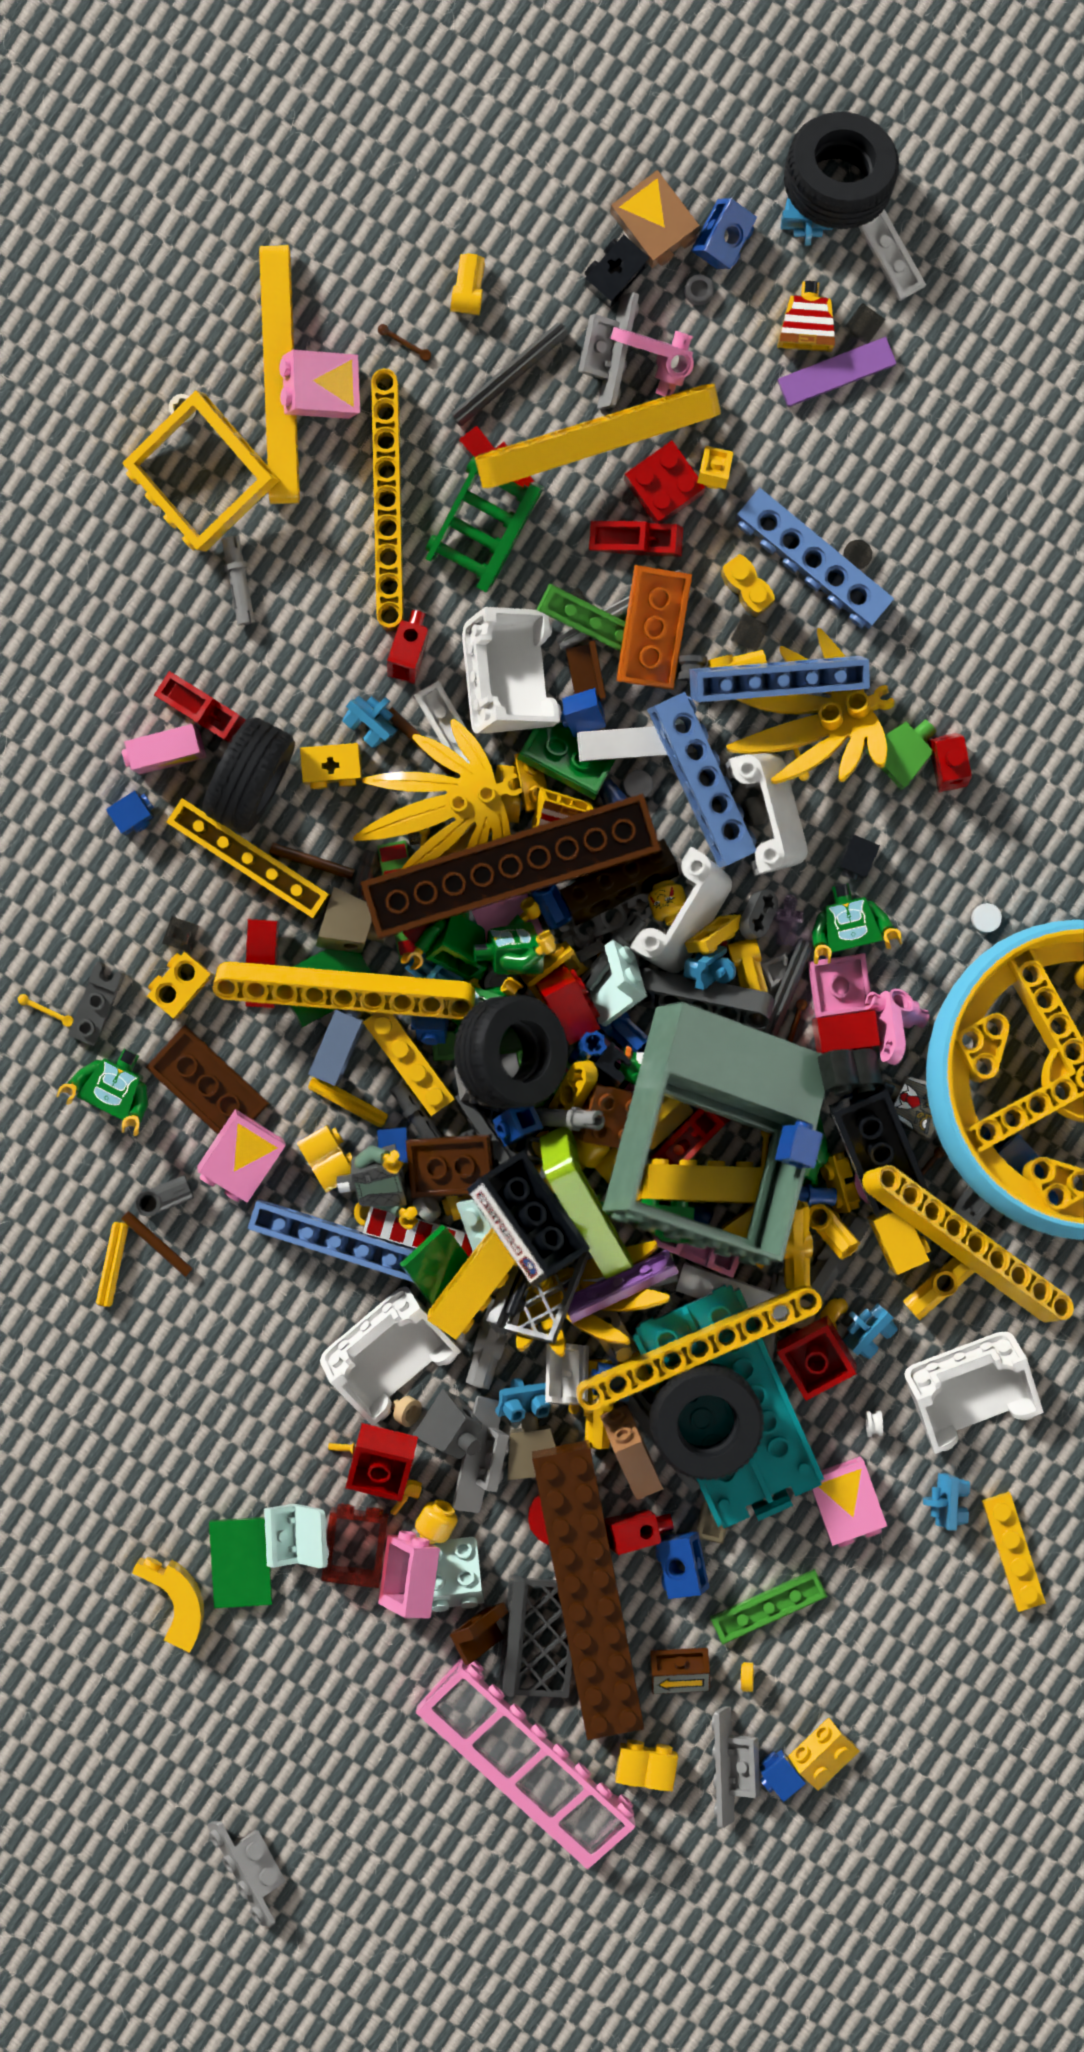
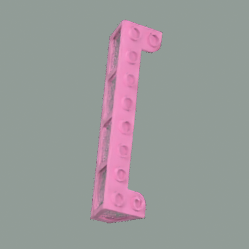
(526, 1764)

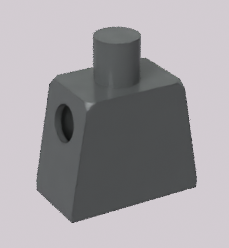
(450, 1426)

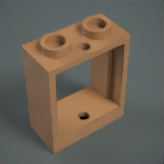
(631, 1452)

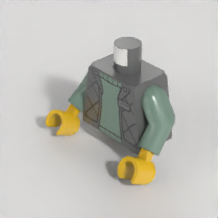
(380, 1183)

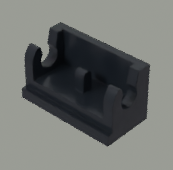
(607, 1073)

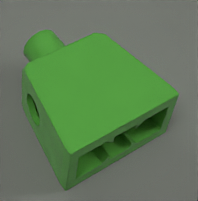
(907, 751)

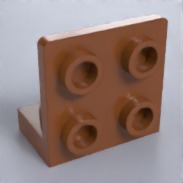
(614, 1105)

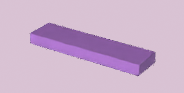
(836, 372)
(622, 1285)

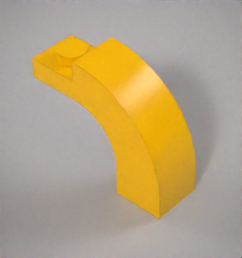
(185, 1597)

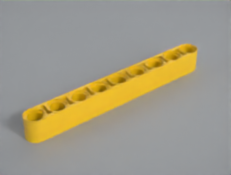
(278, 341)
(597, 435)
(383, 486)
(363, 990)
(968, 1244)
(713, 1349)

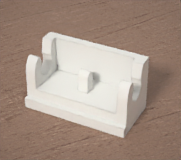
(565, 1374)

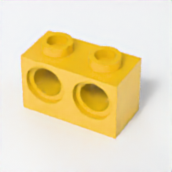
(185, 990)

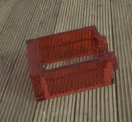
(353, 1575)

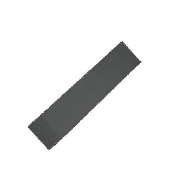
(729, 1001)

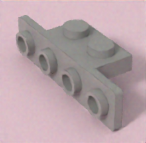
(606, 357)
(484, 1468)
(735, 1765)
(252, 1868)

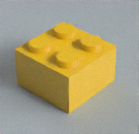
(899, 1242)

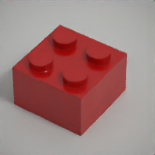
(664, 483)
(568, 999)
(846, 1032)
(816, 1358)
(381, 1462)

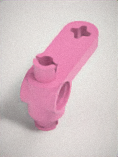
(668, 376)
(894, 1013)

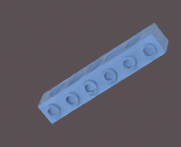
(853, 579)
(779, 678)
(688, 772)
(329, 1238)

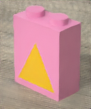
(320, 384)
(164, 749)
(240, 1157)
(848, 1503)

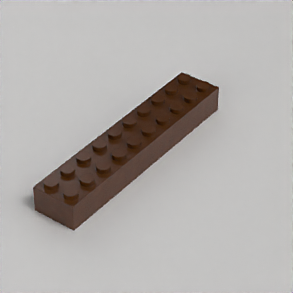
(510, 866)
(587, 1590)

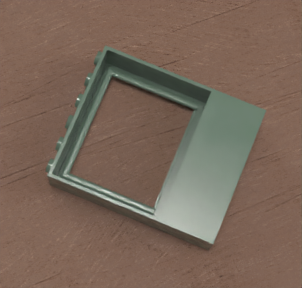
(735, 1076)

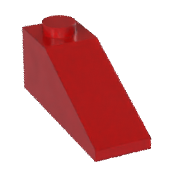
(691, 1137)

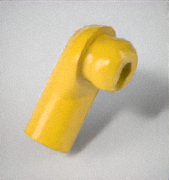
(834, 1309)

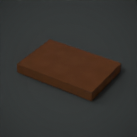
(448, 1164)

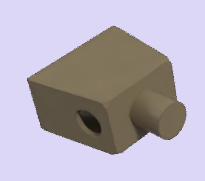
(346, 924)
(524, 1442)

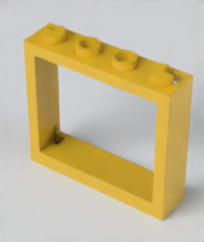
(265, 477)

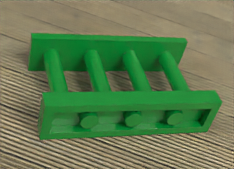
(498, 547)

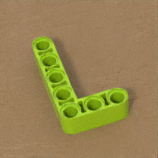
(580, 1202)

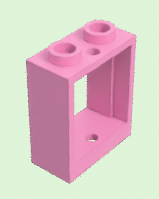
(409, 1575)

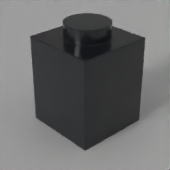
(857, 858)

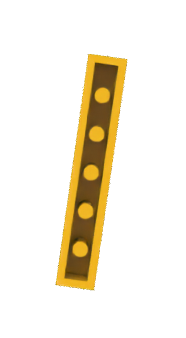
(248, 858)

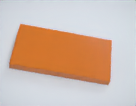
(654, 627)

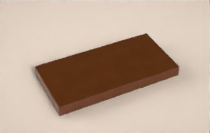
(204, 1080)

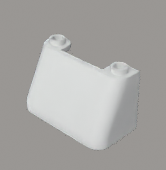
(507, 670)
(789, 843)
(709, 892)
(385, 1353)
(972, 1387)

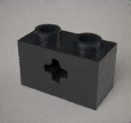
(612, 286)

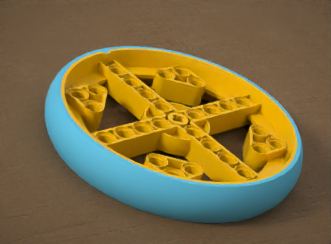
(953, 1066)

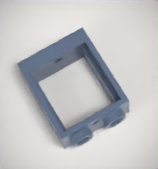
(337, 1046)

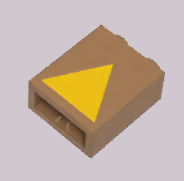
(655, 219)

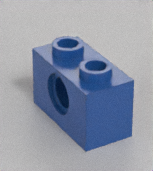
(711, 243)
(688, 1550)

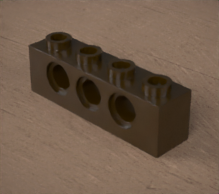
(618, 884)

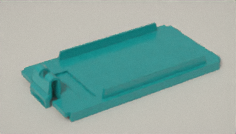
(784, 1452)

